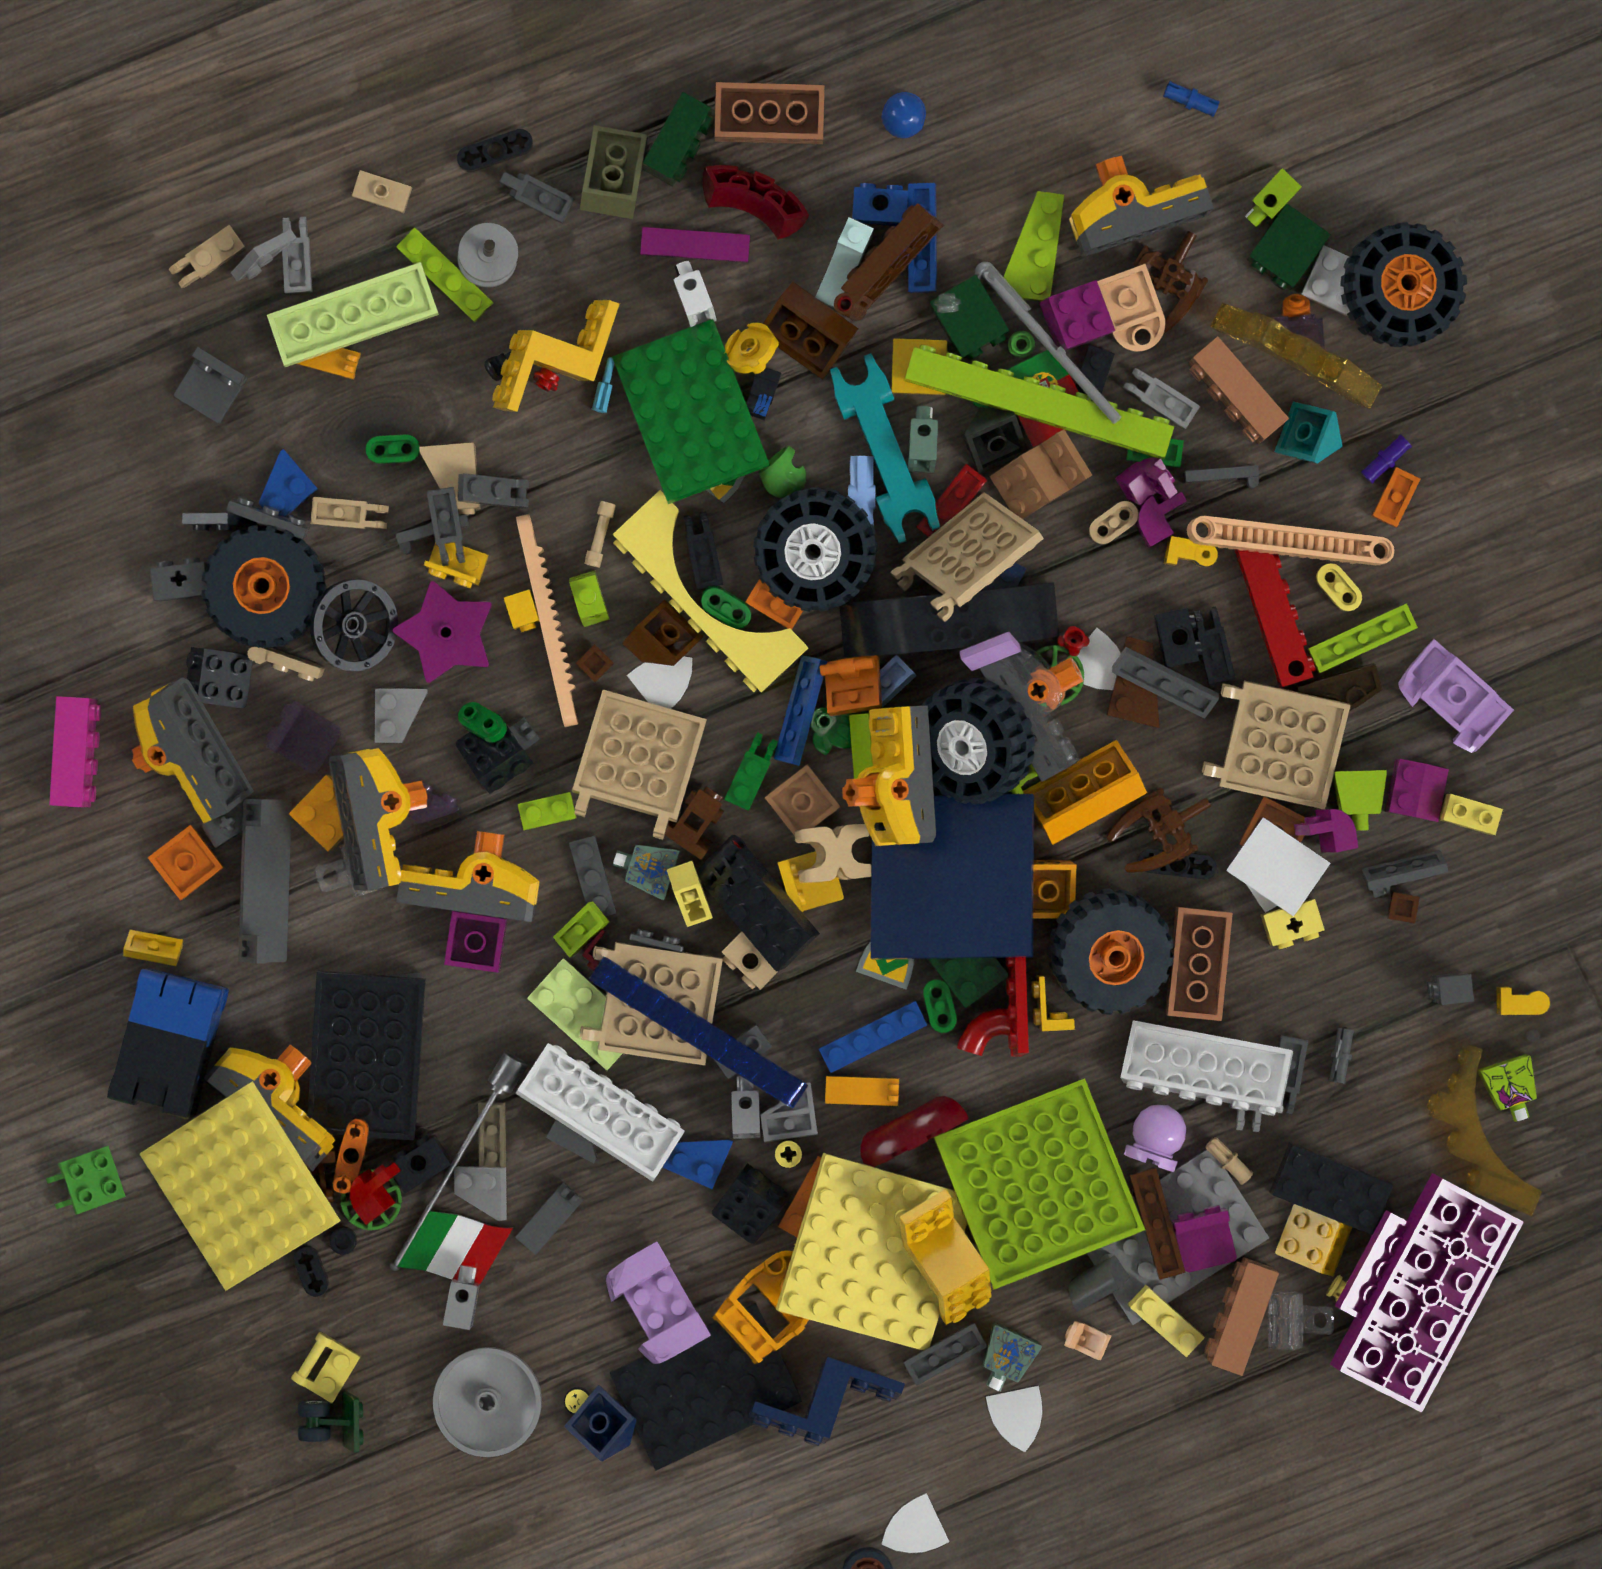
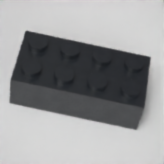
(1331, 1188)

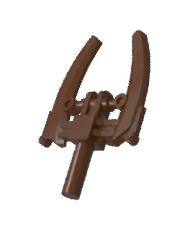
(1173, 271)
(1170, 824)

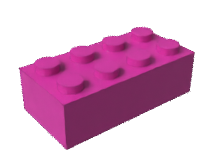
(74, 752)

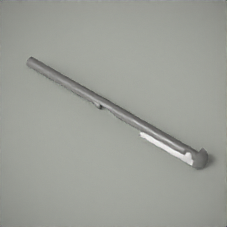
(1020, 308)

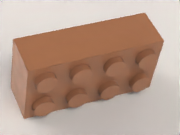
(769, 113)
(1237, 391)
(1199, 963)
(1241, 1315)

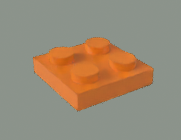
(186, 862)

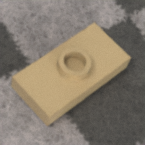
(382, 191)

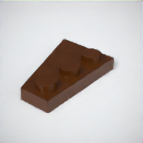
(1130, 700)

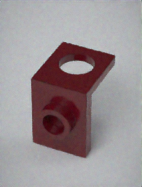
(592, 964)

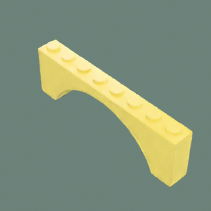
(650, 541)

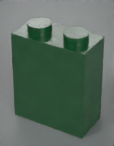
(1288, 248)
(975, 322)

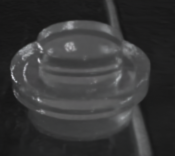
(947, 303)

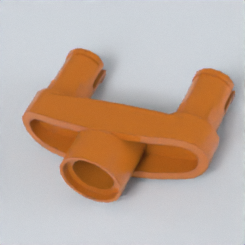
(346, 1171)

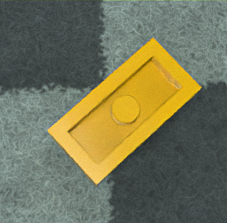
(153, 947)

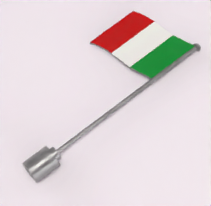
(450, 1240)

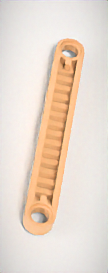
(1290, 540)
(547, 622)

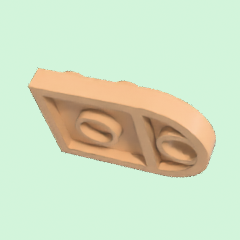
(1133, 307)

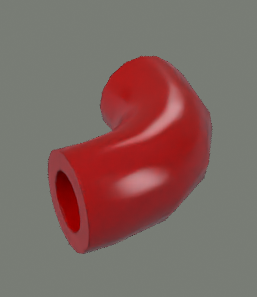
(983, 1029)

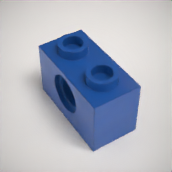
(865, 212)

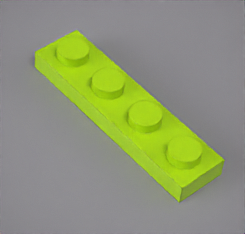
(445, 275)
(1362, 638)

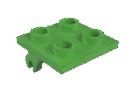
(90, 1180)

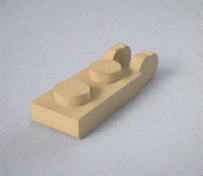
(209, 255)
(345, 513)
(284, 661)

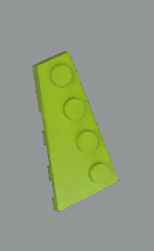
(1035, 253)

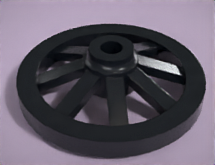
(358, 624)

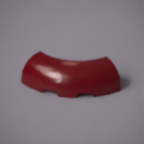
(755, 195)
(911, 1130)

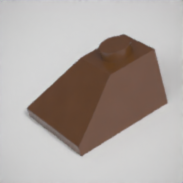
(662, 637)

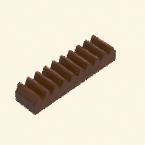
(1157, 1223)

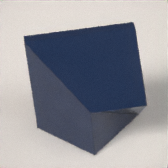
(602, 1424)

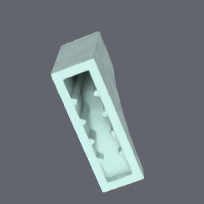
(847, 255)

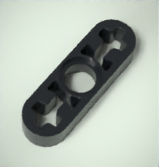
(511, 136)
(1196, 873)

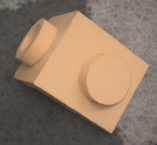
(1087, 1339)

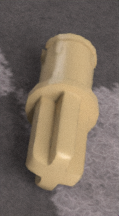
(1229, 1160)

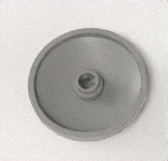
(487, 1402)

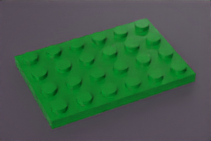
(690, 411)

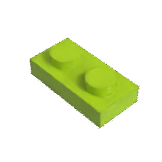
(547, 811)
(581, 929)

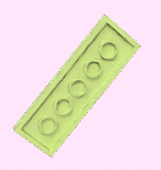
(352, 314)

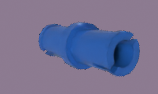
(1191, 98)

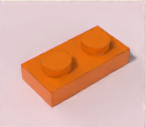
(1396, 497)
(773, 607)

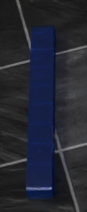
(698, 1032)

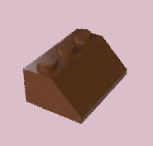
(809, 330)

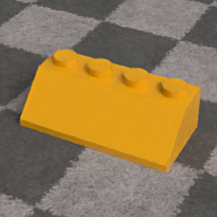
(1086, 792)

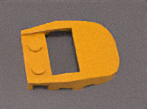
(742, 1326)

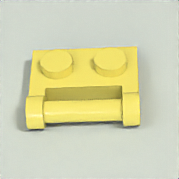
(334, 1372)

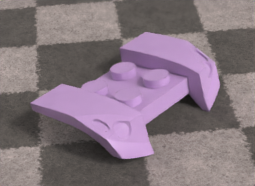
(1455, 695)
(657, 1304)

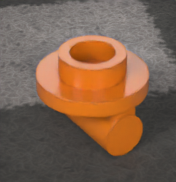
(1295, 306)

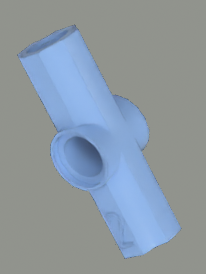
(861, 484)

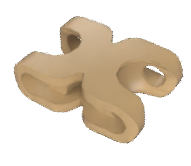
(833, 853)

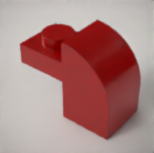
(369, 1195)

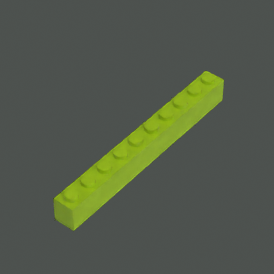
(1037, 402)

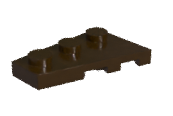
(1348, 687)

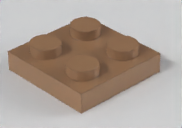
(802, 801)

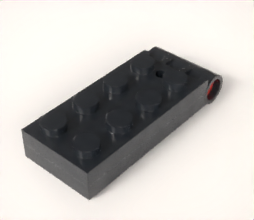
(756, 903)

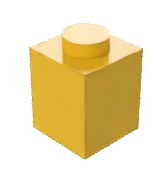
(522, 610)

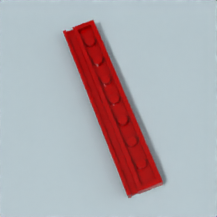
(1017, 1008)

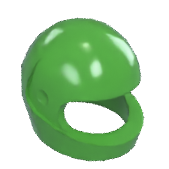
(781, 476)

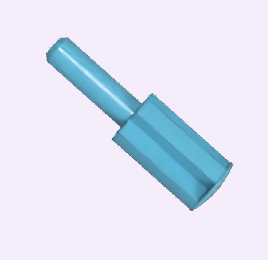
(604, 389)

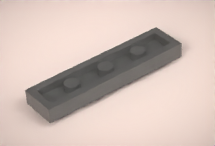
(1165, 682)

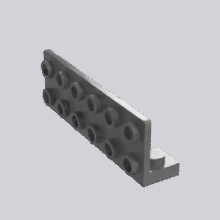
(265, 880)

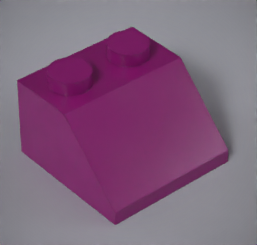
(1416, 790)

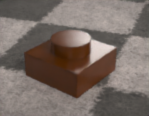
(594, 663)
(1403, 907)

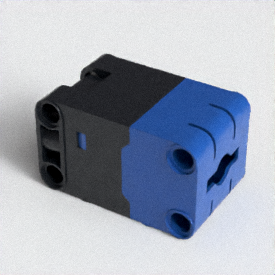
(168, 1042)

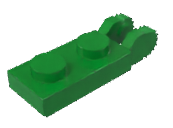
(750, 775)

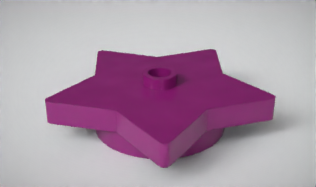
(464, 643)

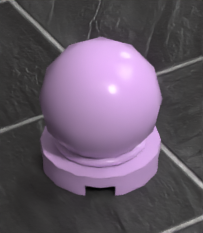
(1158, 1135)

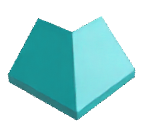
(1309, 433)

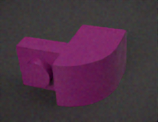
(1145, 479)
(1151, 518)
(1334, 829)

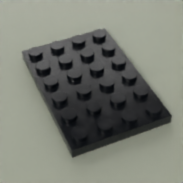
(366, 1053)
(701, 1393)

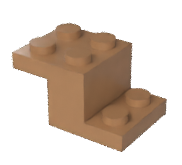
(1041, 475)

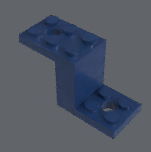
(826, 1401)

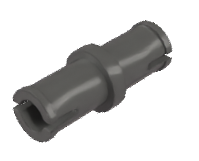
(1341, 1055)

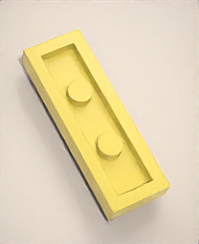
(1166, 1320)

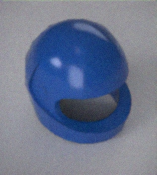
(903, 115)

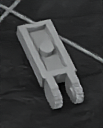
(297, 260)
(1163, 399)

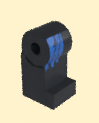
(763, 392)

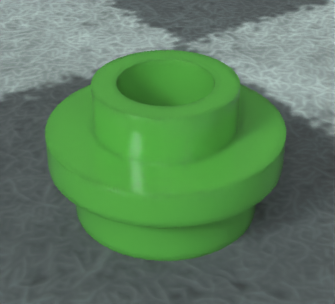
(1021, 335)

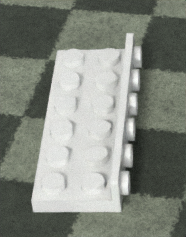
(1206, 1067)
(600, 1111)

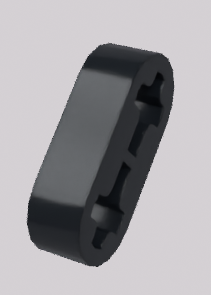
(305, 1273)

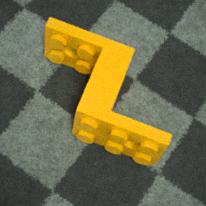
(555, 355)
(946, 1257)

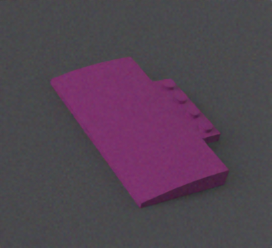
(1420, 1290)

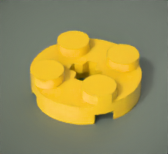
(755, 359)

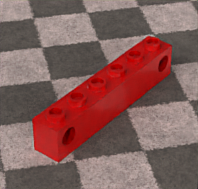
(1275, 615)

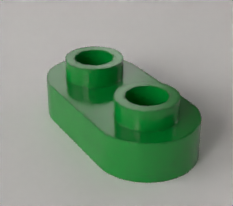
(393, 449)
(725, 606)
(480, 720)
(939, 1005)

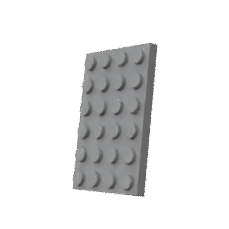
(1189, 1188)

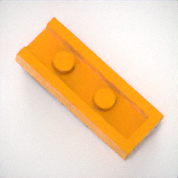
(338, 362)
(862, 1090)

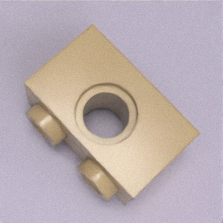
(734, 953)

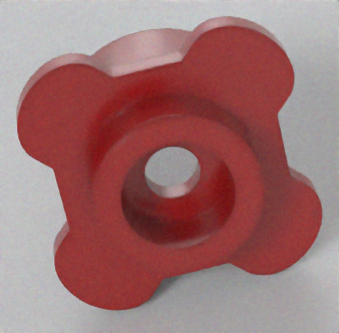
(546, 379)
(1076, 634)

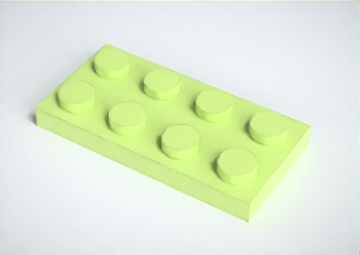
(572, 1003)

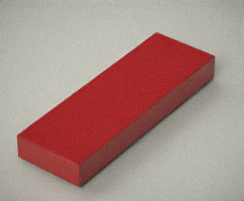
(955, 497)

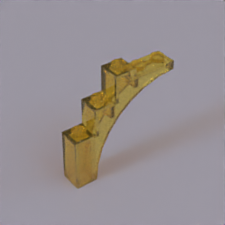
(1299, 352)
(1459, 1109)

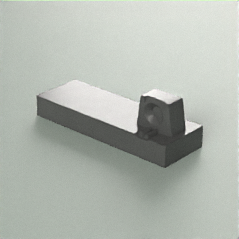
(1382, 876)

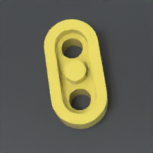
(1339, 586)

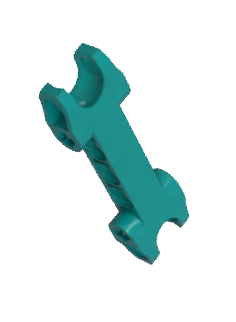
(867, 404)

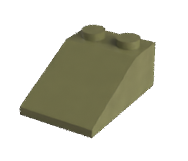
(613, 172)

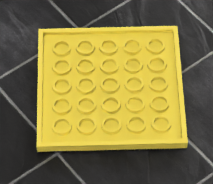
(239, 1186)
(852, 1255)

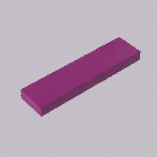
(695, 244)

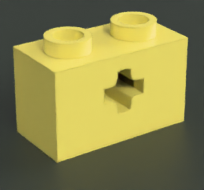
(1470, 814)
(689, 893)
(1276, 922)

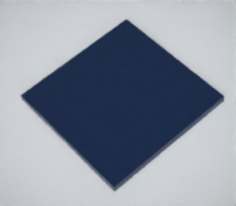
(963, 890)

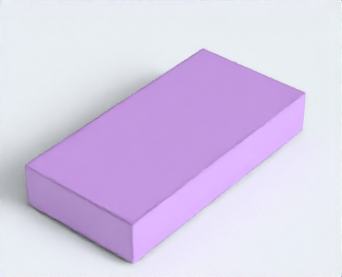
(990, 651)

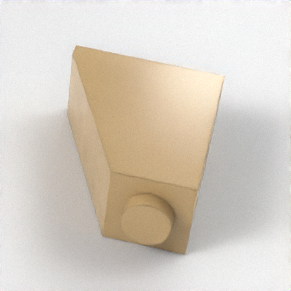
(447, 463)

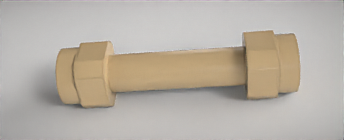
(594, 556)

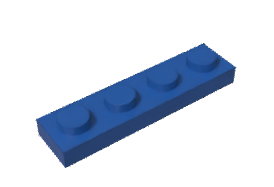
(923, 268)
(800, 711)
(873, 1036)

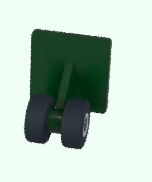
(316, 1422)

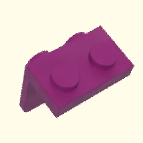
(1204, 1238)

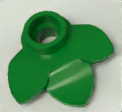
(835, 732)

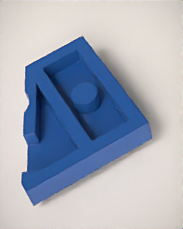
(286, 486)
(699, 1160)

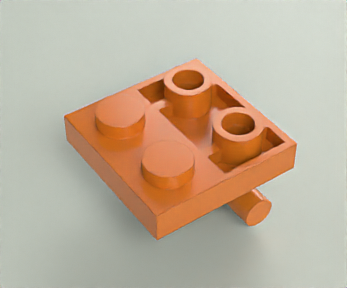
(852, 685)

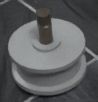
(487, 255)

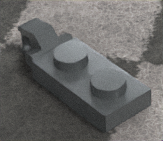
(538, 195)

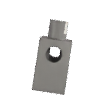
(745, 1121)
(461, 1312)

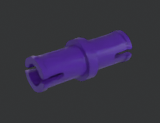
(1386, 459)

